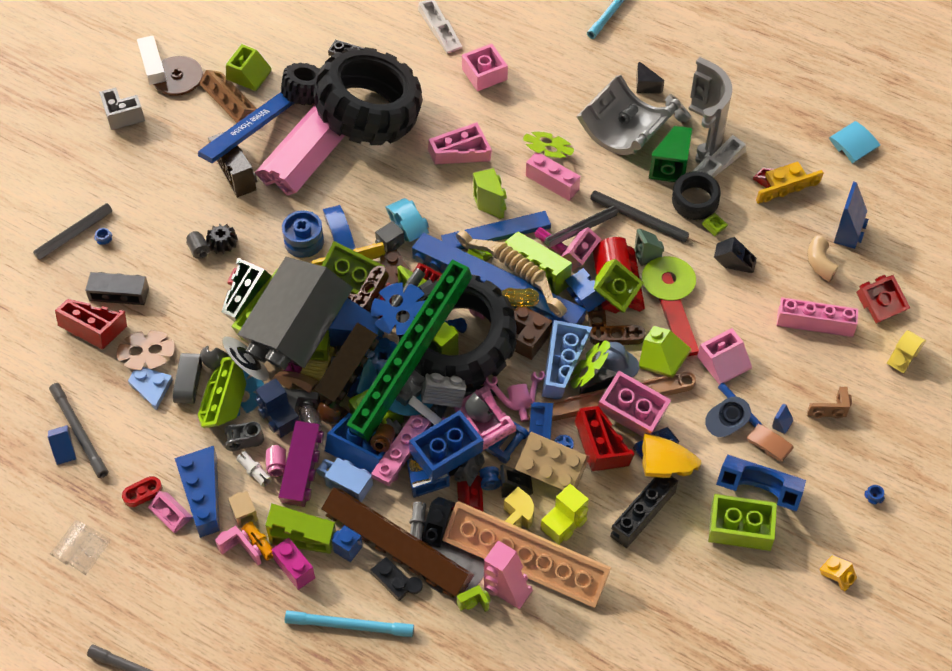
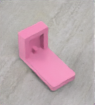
(232, 537)

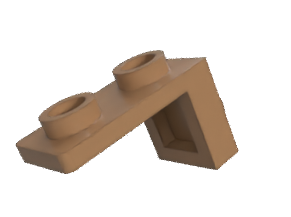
(834, 410)

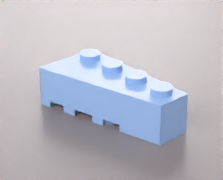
(564, 351)

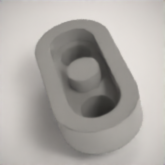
(681, 114)

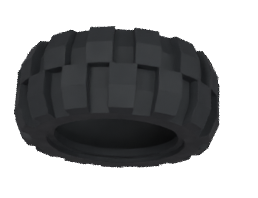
(361, 119)
(492, 352)

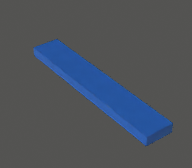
(502, 229)

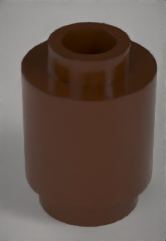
(383, 438)

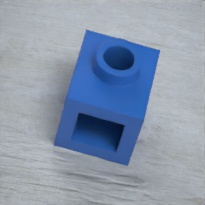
(347, 543)

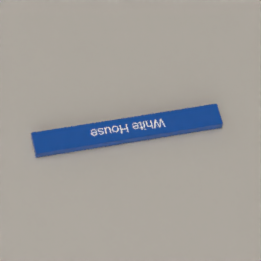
(244, 128)

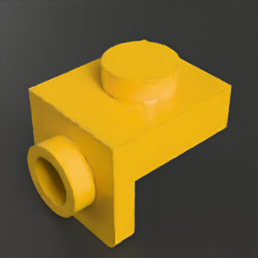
(840, 571)

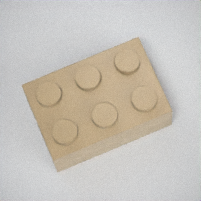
(551, 462)

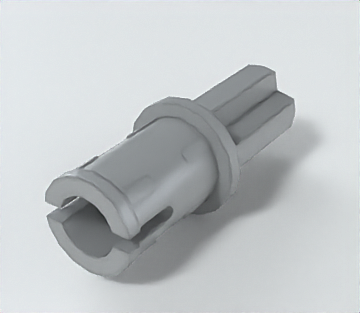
(417, 521)

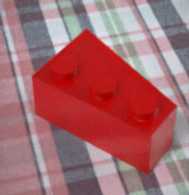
(91, 323)
(601, 441)

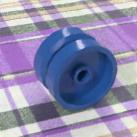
(303, 234)

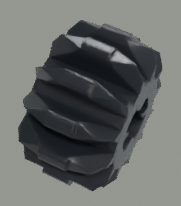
(221, 238)

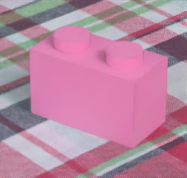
(581, 247)

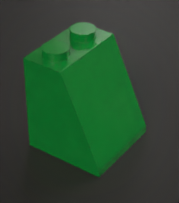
(671, 155)

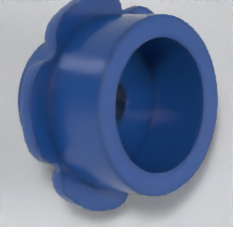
(103, 236)
(878, 491)

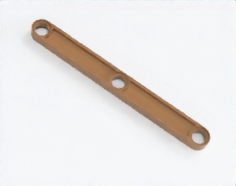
(664, 385)

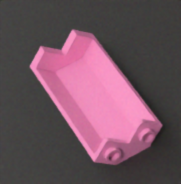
(299, 154)

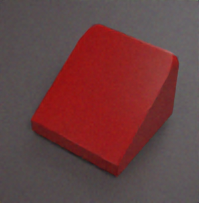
(761, 179)

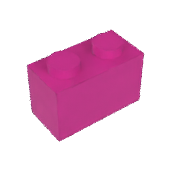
(293, 563)

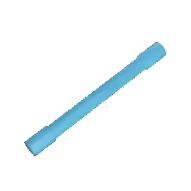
(598, 26)
(395, 629)

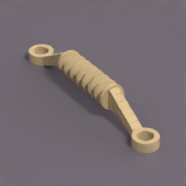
(517, 263)

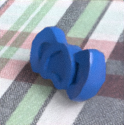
(460, 324)

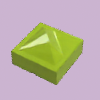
(714, 224)

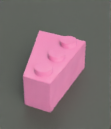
(460, 146)
(504, 575)

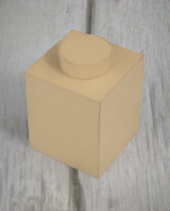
(242, 508)

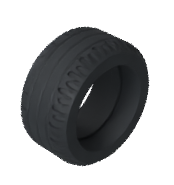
(696, 180)

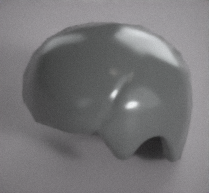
(212, 358)
(478, 409)

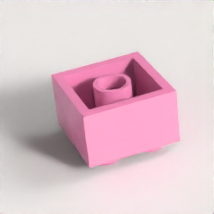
(484, 67)

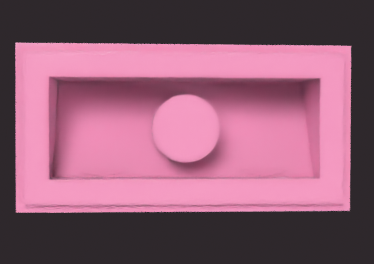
(169, 511)

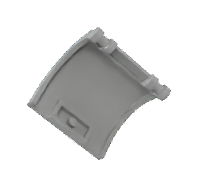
(711, 99)
(602, 121)

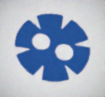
(389, 313)

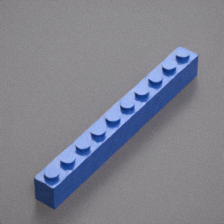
(439, 254)

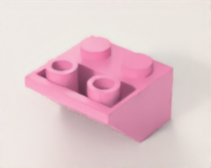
(725, 356)

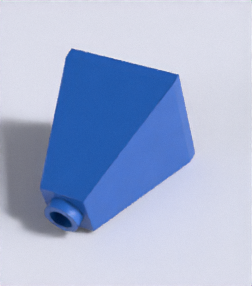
(346, 320)

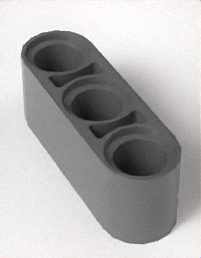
(187, 378)

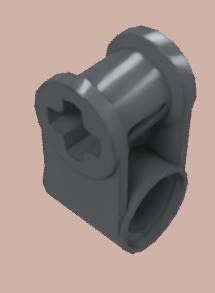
(242, 435)

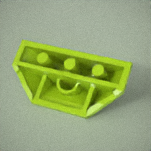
(222, 394)

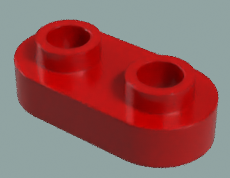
(141, 491)

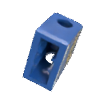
(420, 481)

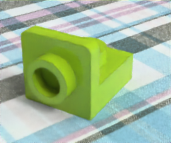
(471, 597)

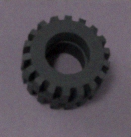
(299, 83)

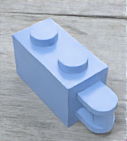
(346, 477)

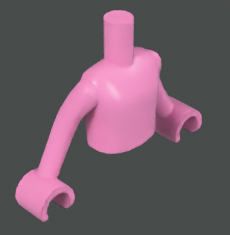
(518, 394)

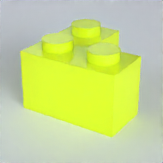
(566, 516)

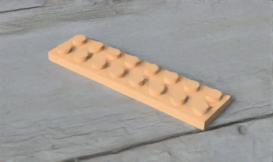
(541, 559)

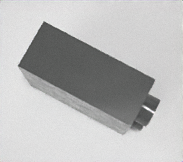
(294, 313)

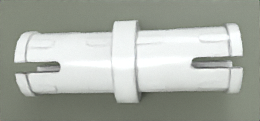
(254, 469)

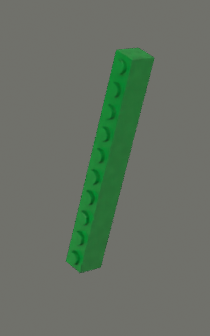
(409, 350)

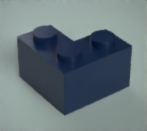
(275, 408)

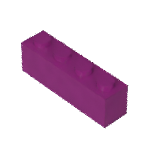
(300, 464)

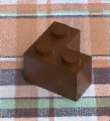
(532, 331)

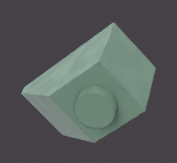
(647, 247)

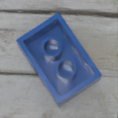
(446, 445)

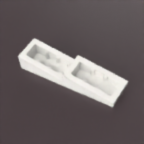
(439, 26)
(151, 60)
(722, 158)

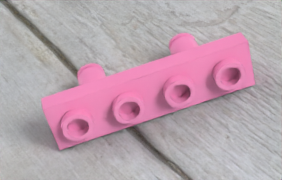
(398, 453)

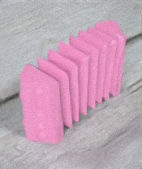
(500, 424)

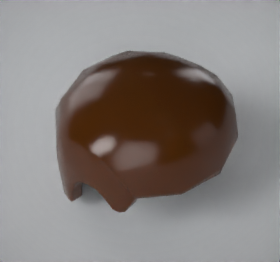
(331, 413)

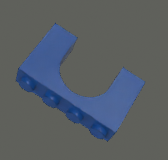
(743, 472)

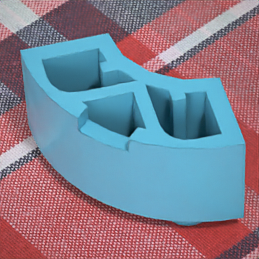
(407, 217)

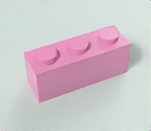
(553, 176)

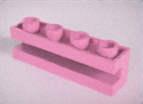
(817, 317)

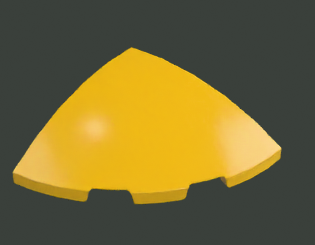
(666, 457)

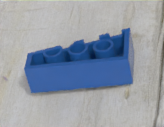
(200, 483)

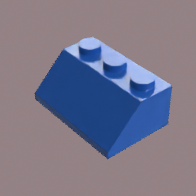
(350, 447)

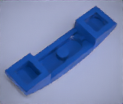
(339, 226)

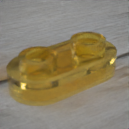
(521, 297)

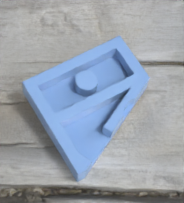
(150, 385)

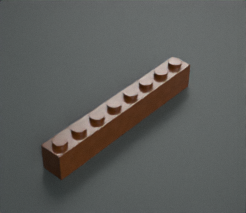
(398, 542)

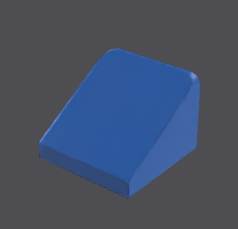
(782, 419)

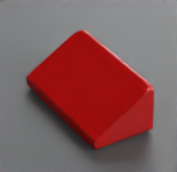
(472, 494)

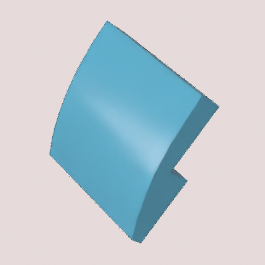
(854, 141)

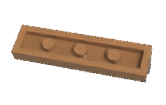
(226, 95)

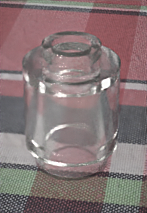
(309, 415)

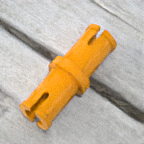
(252, 531)

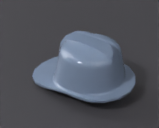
(620, 360)
(728, 416)

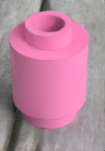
(275, 460)

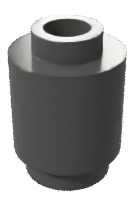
(197, 245)

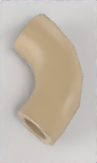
(818, 259)

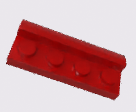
(618, 249)

